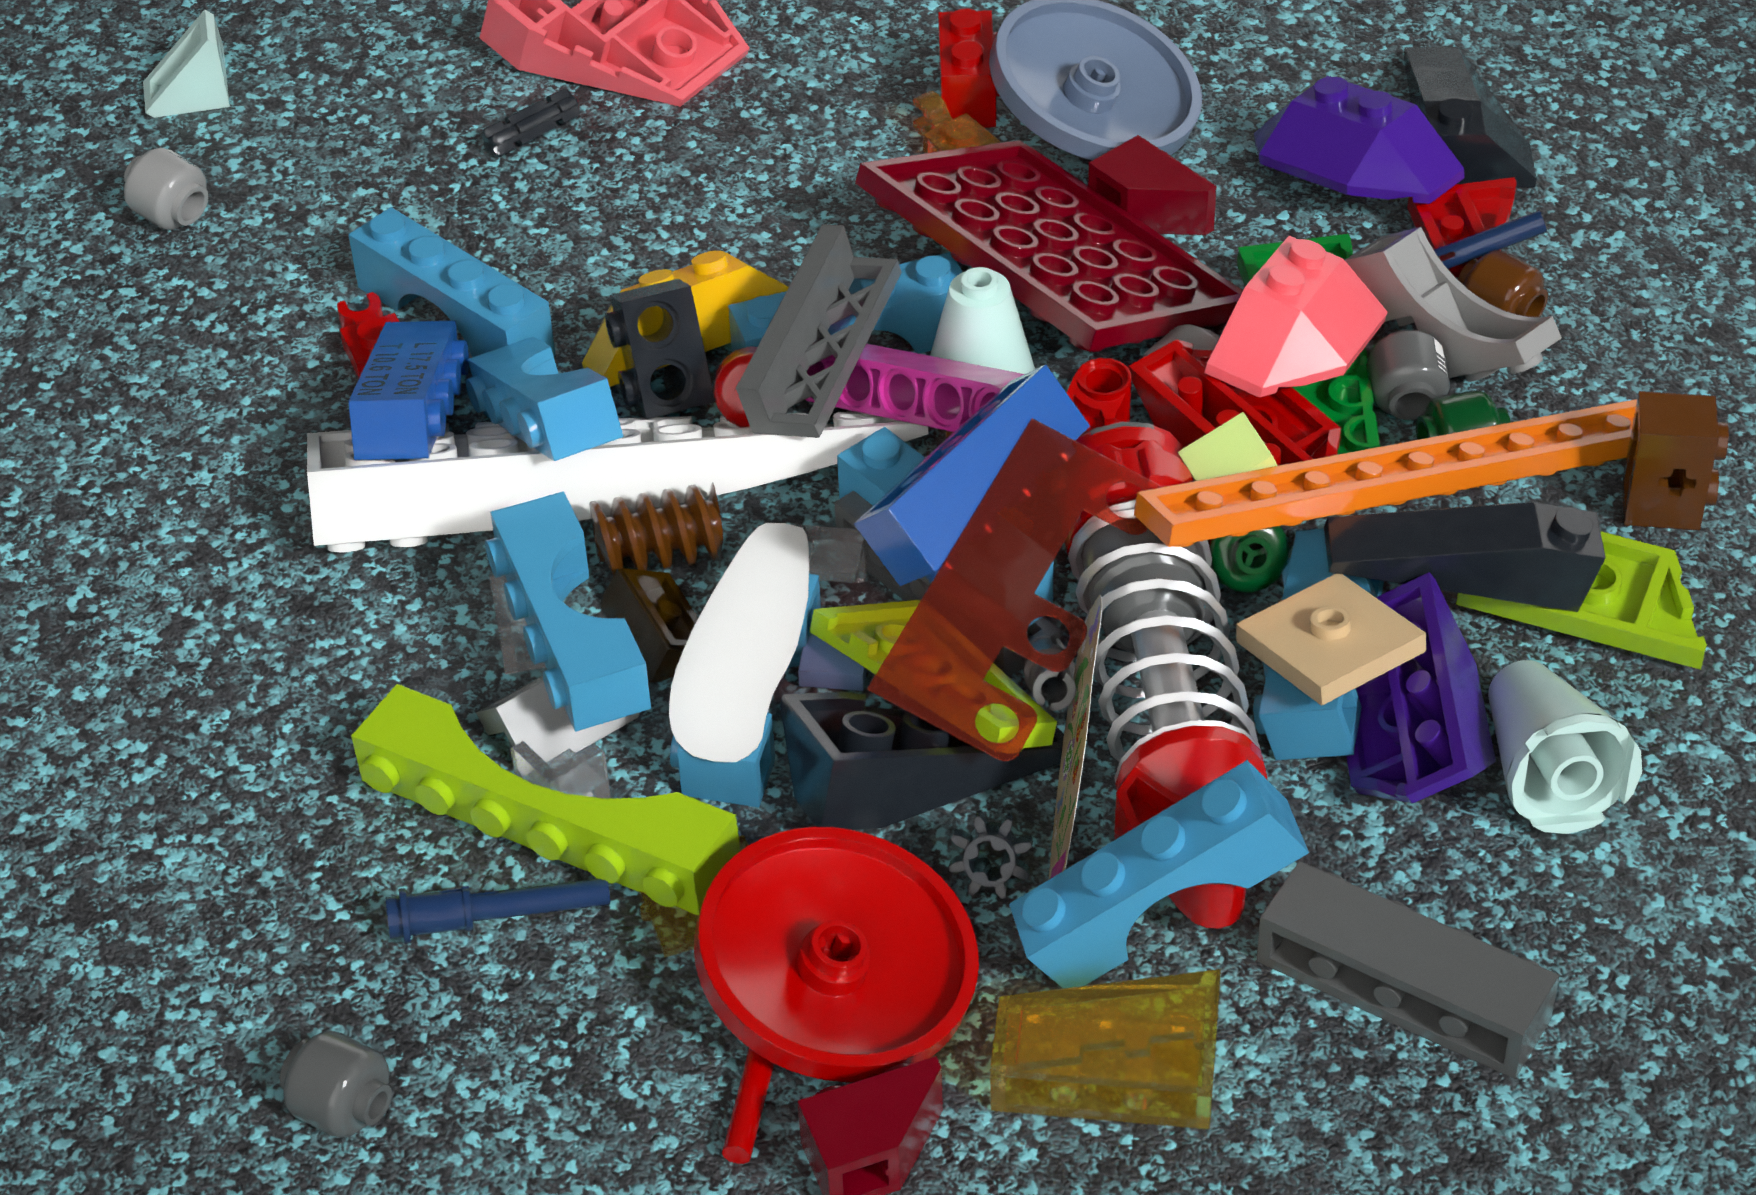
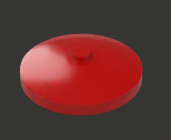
(835, 953)

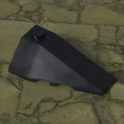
(1467, 116)
(1489, 551)
(886, 765)

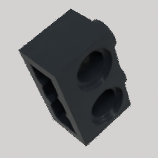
(675, 344)

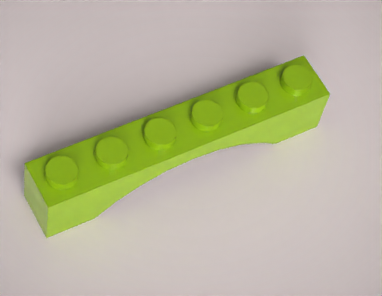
(648, 844)

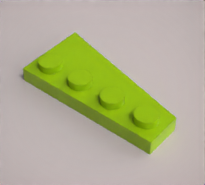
(871, 630)

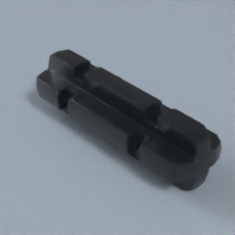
(530, 123)

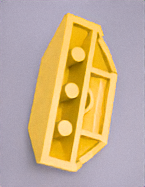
(715, 283)

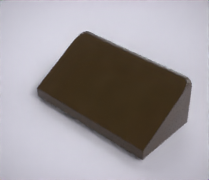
(655, 614)

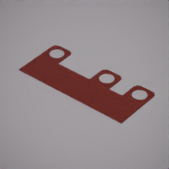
(989, 584)

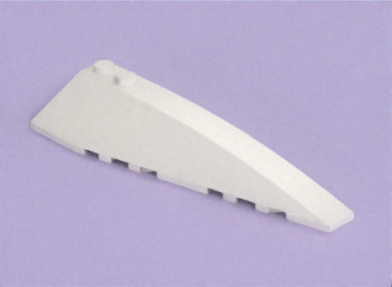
(495, 470)

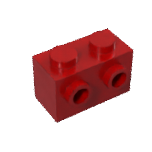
(964, 64)

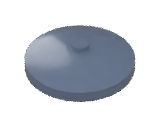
(1093, 77)

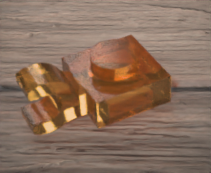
(942, 131)

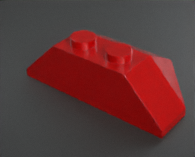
(1194, 403)

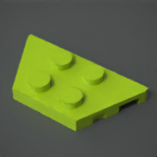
(1630, 606)

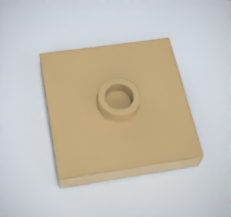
(1330, 638)

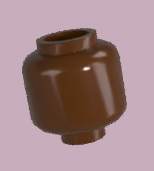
(1506, 283)

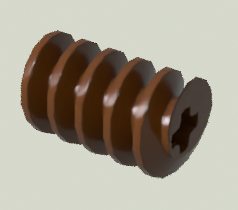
(658, 530)

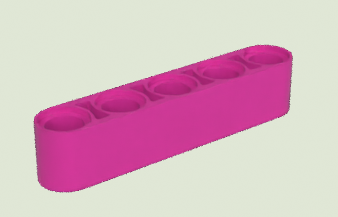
(917, 387)

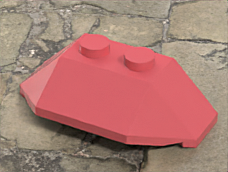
(1296, 322)

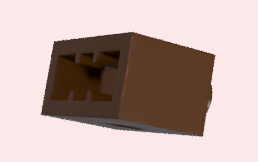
(1672, 460)

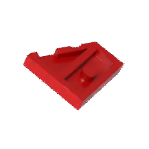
(1464, 212)

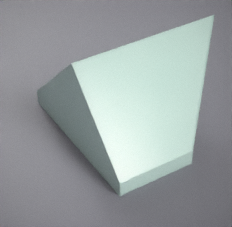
(190, 74)

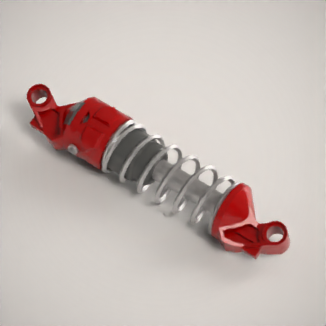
(1153, 611)

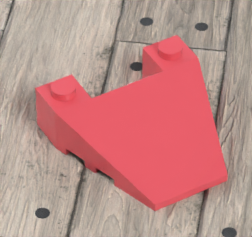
(621, 46)

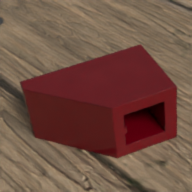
(1155, 188)
(871, 1130)

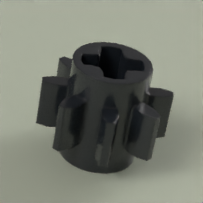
(980, 869)

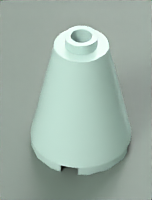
(982, 323)
(1559, 750)

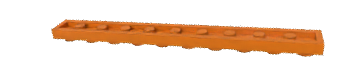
(1385, 475)

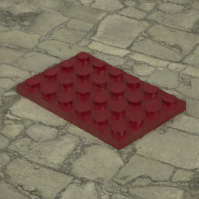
(1054, 241)

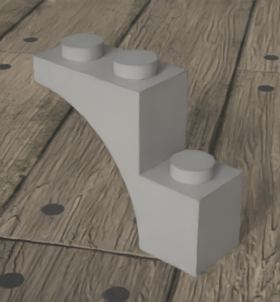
(1473, 333)

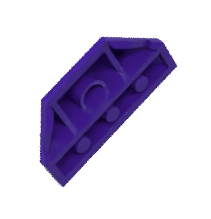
(1358, 144)
(1427, 717)

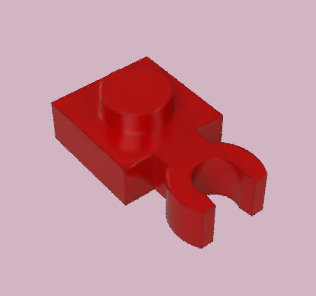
(361, 330)

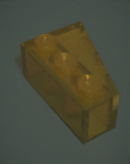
(1110, 1051)

